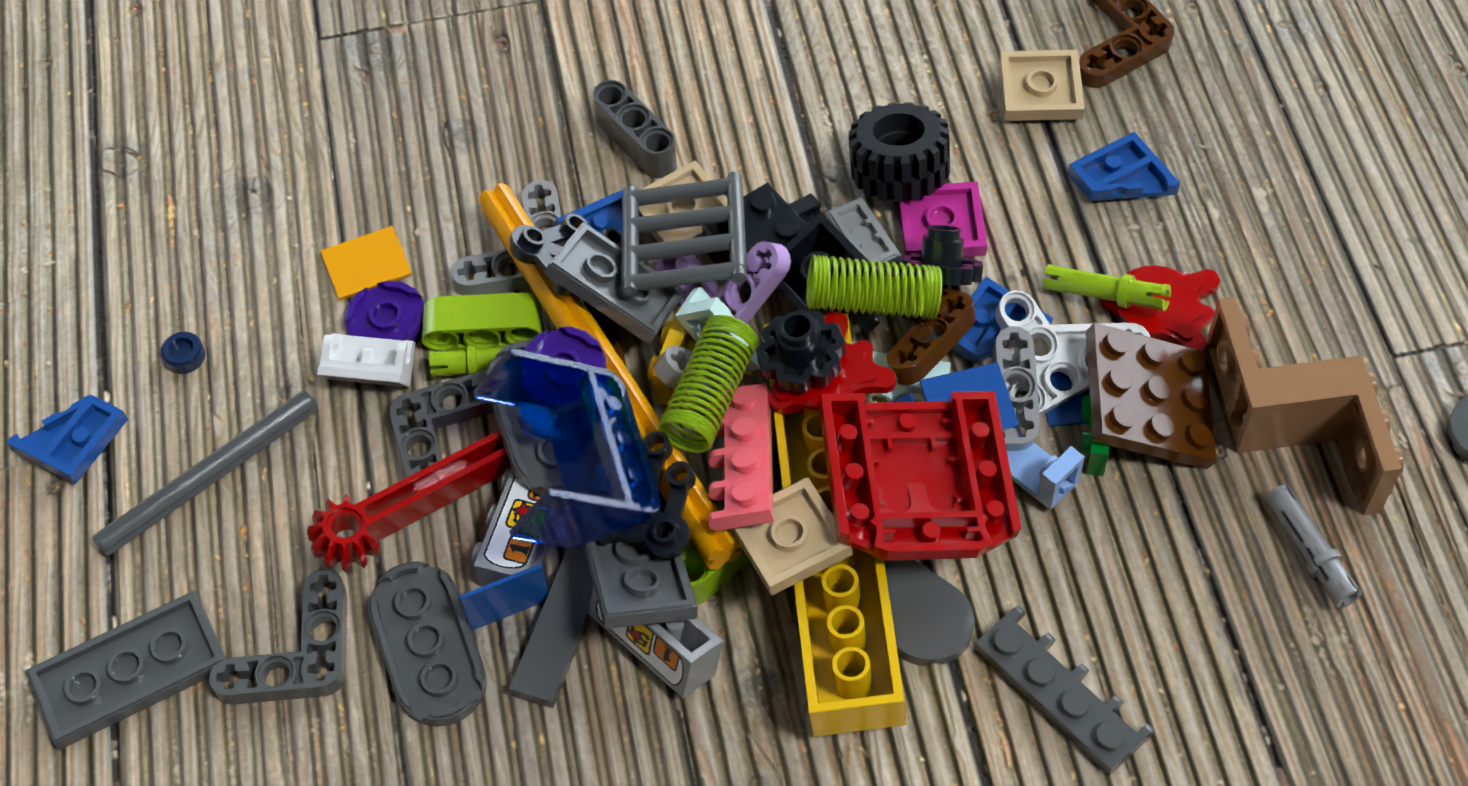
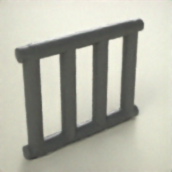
(733, 241)

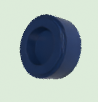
(183, 352)

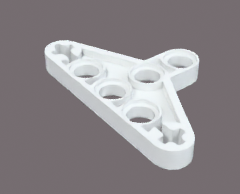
(1065, 353)

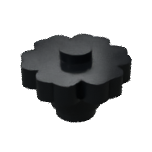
(945, 248)
(801, 350)

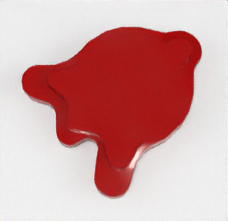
(1185, 313)
(857, 376)

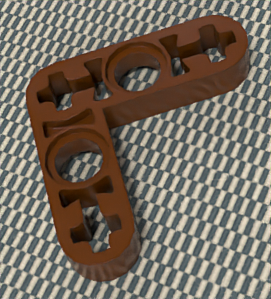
(1134, 36)
(914, 358)

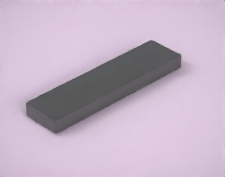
(556, 633)

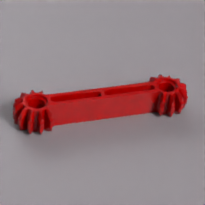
(403, 503)

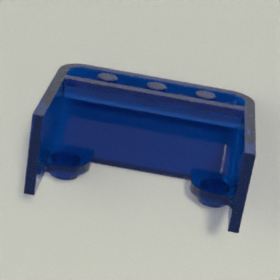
(593, 442)

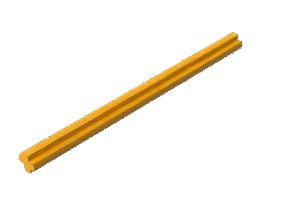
(504, 216)

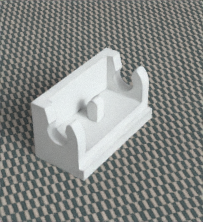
(367, 360)

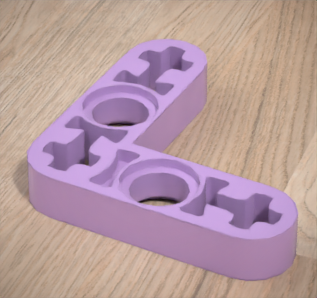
(761, 284)

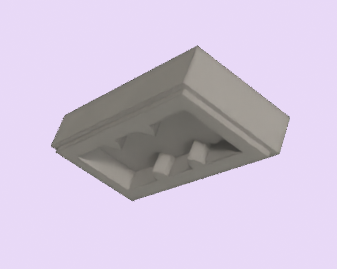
(864, 231)

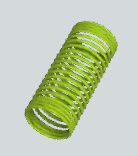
(876, 291)
(694, 420)

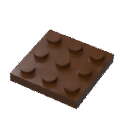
(1150, 396)

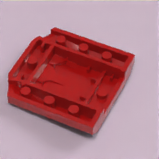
(919, 475)

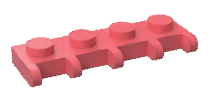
(745, 461)

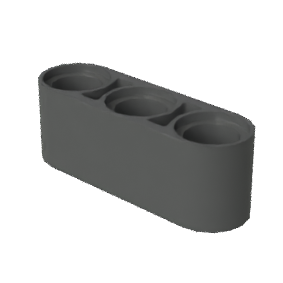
(635, 128)

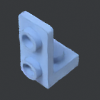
(1044, 475)

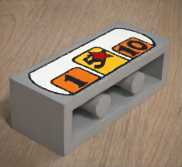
(498, 553)
(676, 651)

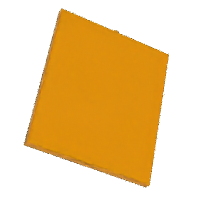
(365, 262)

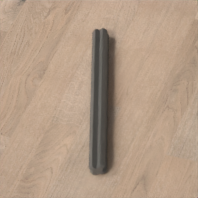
(204, 473)

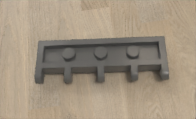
(1060, 693)

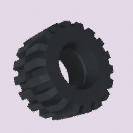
(899, 151)

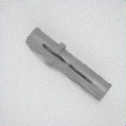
(1321, 558)

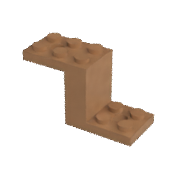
(1303, 406)

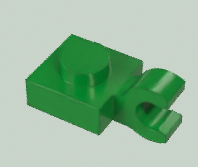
(1094, 452)

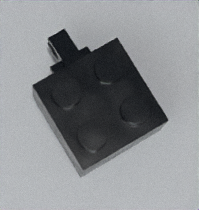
(767, 220)
(821, 238)

